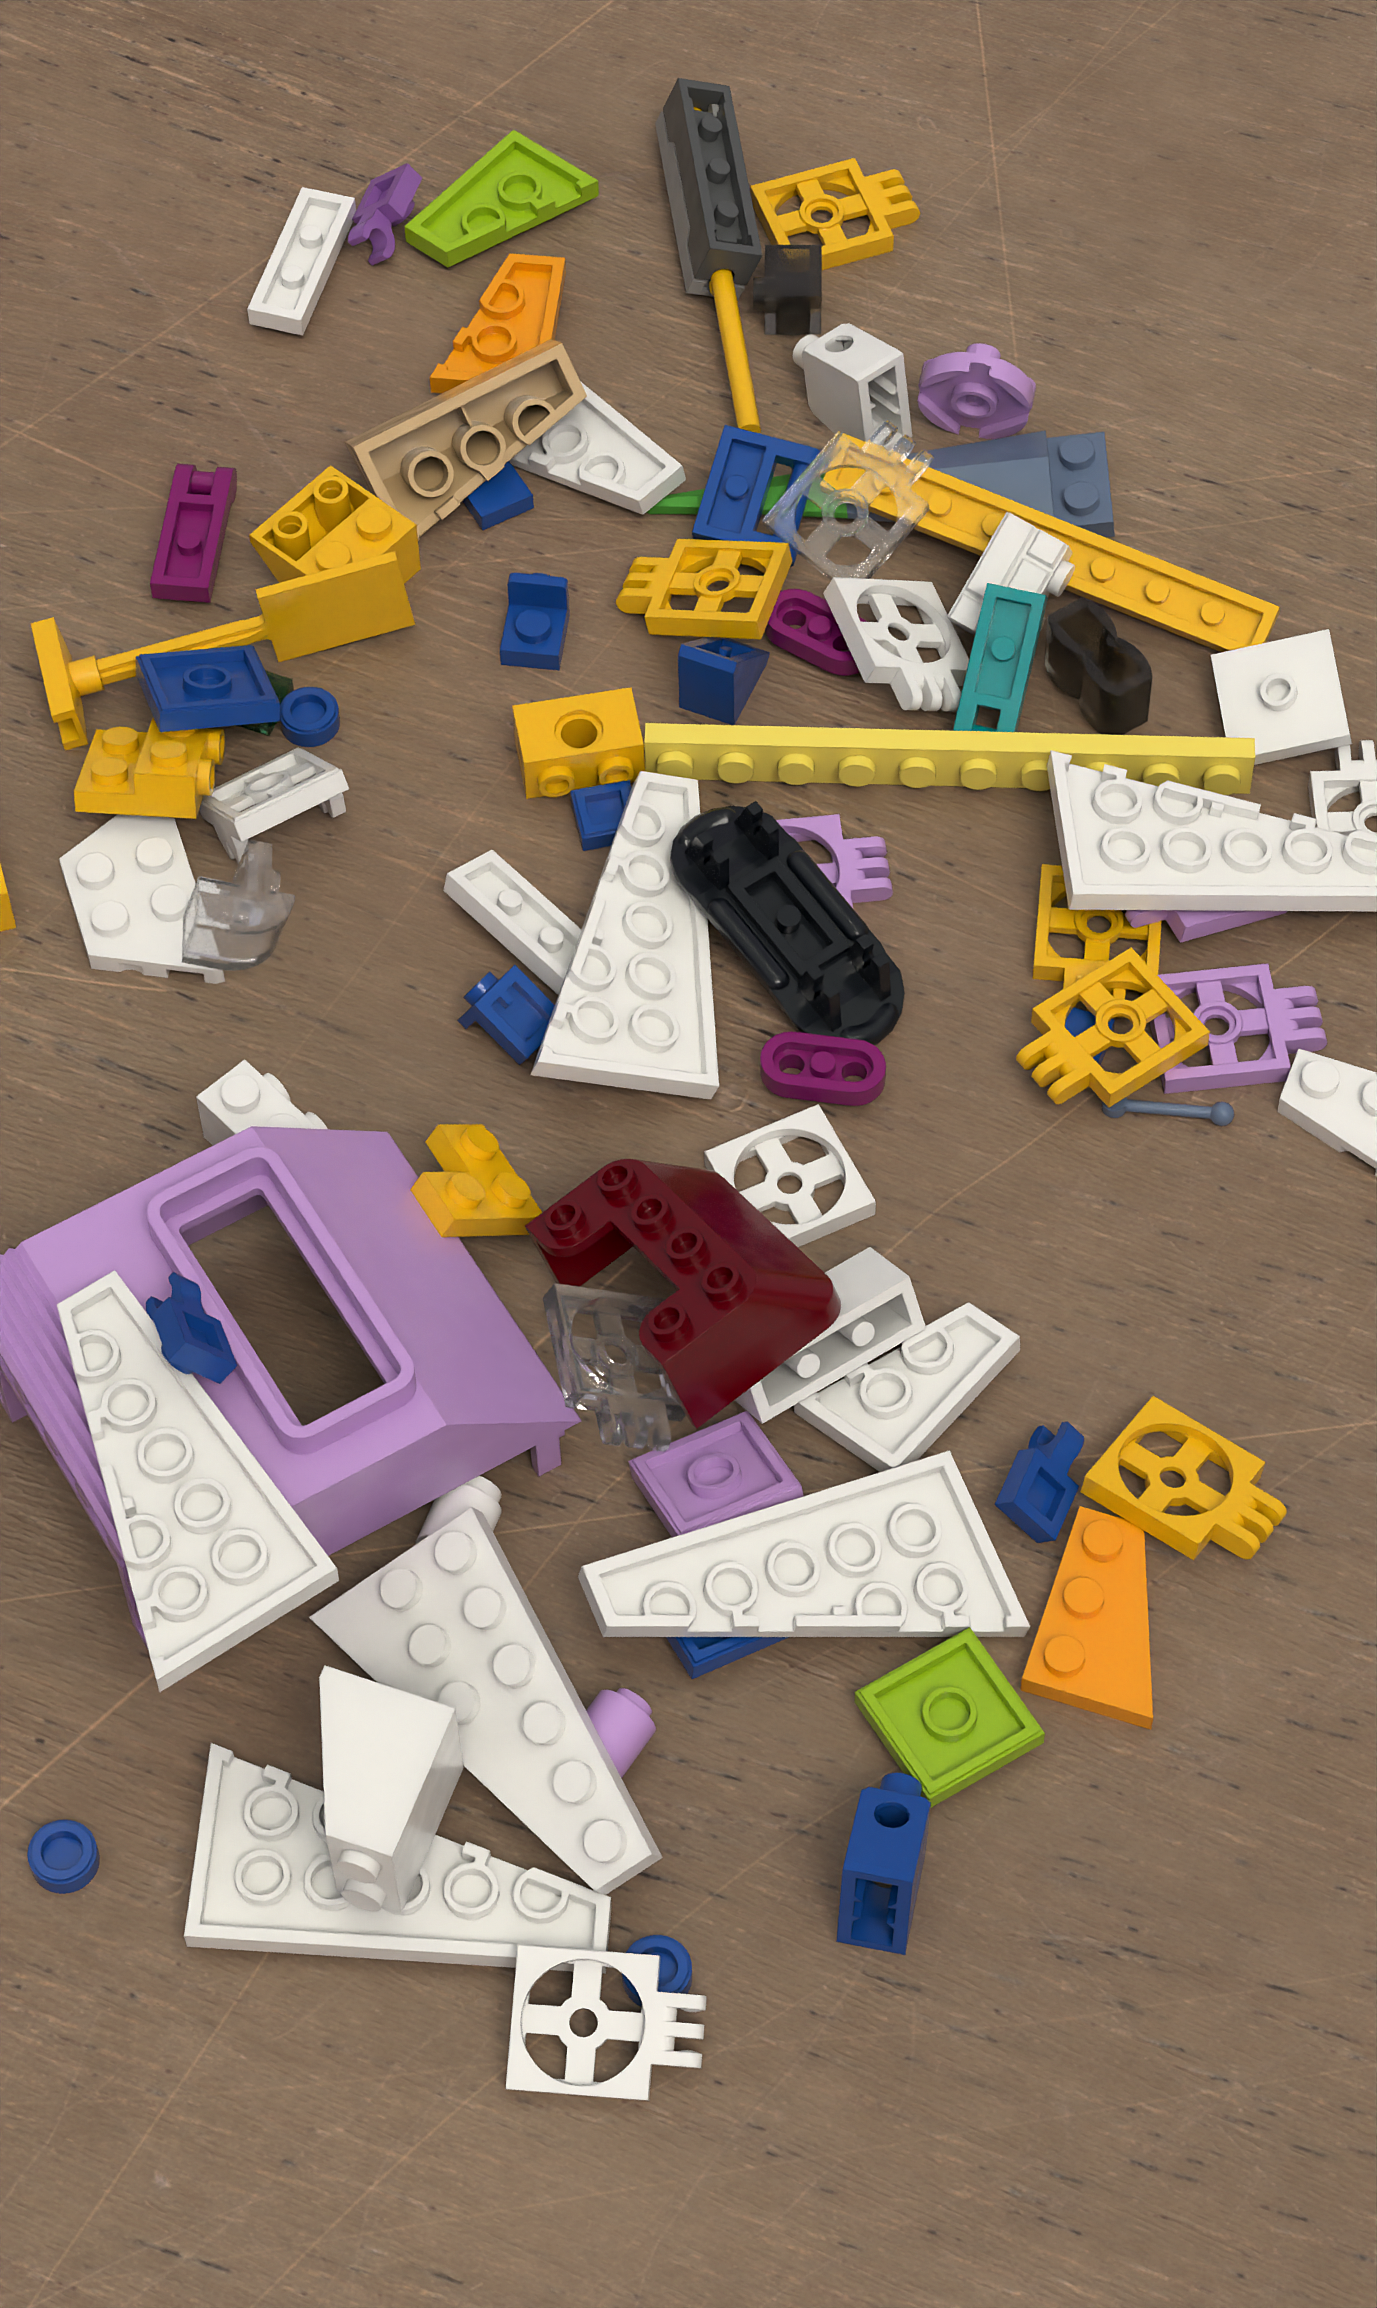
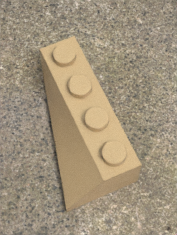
(466, 435)

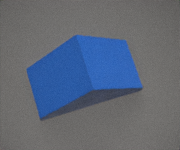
(718, 676)

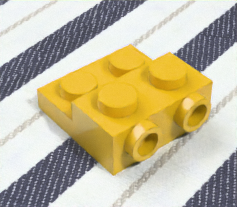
(149, 771)

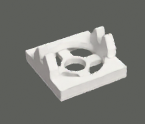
(275, 797)

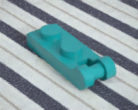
(1001, 657)

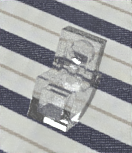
(238, 921)

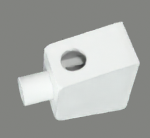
(855, 382)

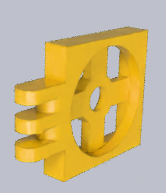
(877, 195)
(655, 580)
(1051, 919)
(1073, 1056)
(1232, 1521)

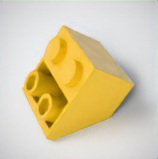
(333, 526)

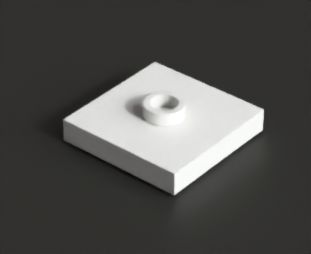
(1283, 696)

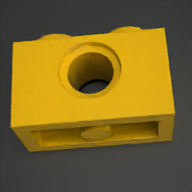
(578, 742)

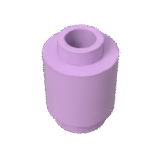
(622, 1725)

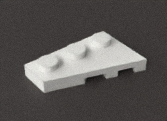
(603, 457)
(1333, 1103)

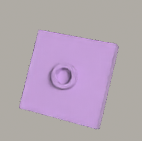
(714, 1476)

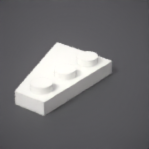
(912, 1395)

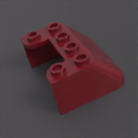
(740, 1283)

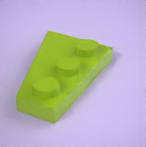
(497, 199)

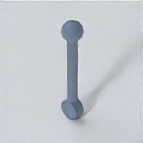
(1220, 1113)

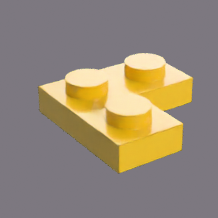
(477, 1188)

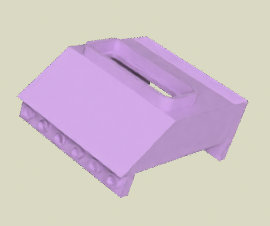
(452, 1359)

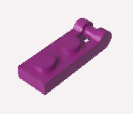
(193, 533)

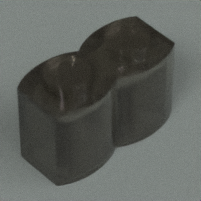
(1097, 668)

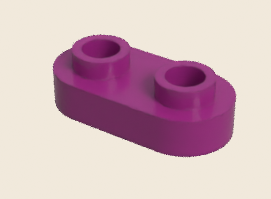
(819, 636)
(823, 1068)

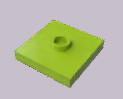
(949, 1717)

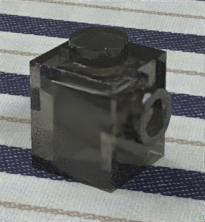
(790, 290)

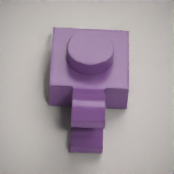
(384, 205)

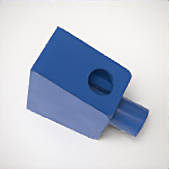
(884, 1848)

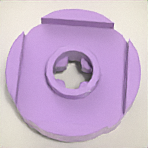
(976, 392)

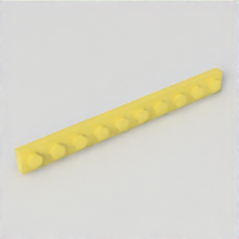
(937, 756)

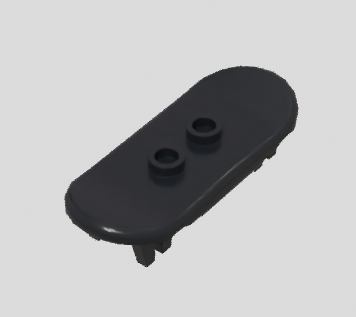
(788, 924)

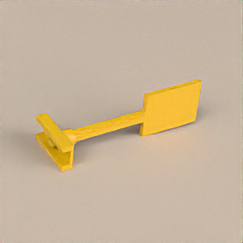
(296, 616)

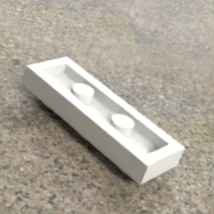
(302, 261)
(516, 915)

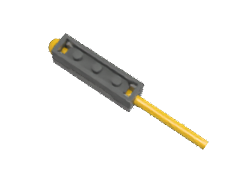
(713, 217)

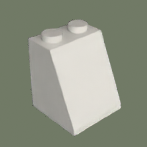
(385, 1784)

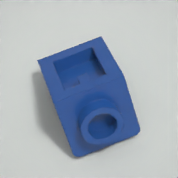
(535, 621)
(510, 1012)

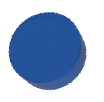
(309, 716)
(63, 1856)
(675, 1965)

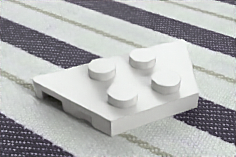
(131, 896)

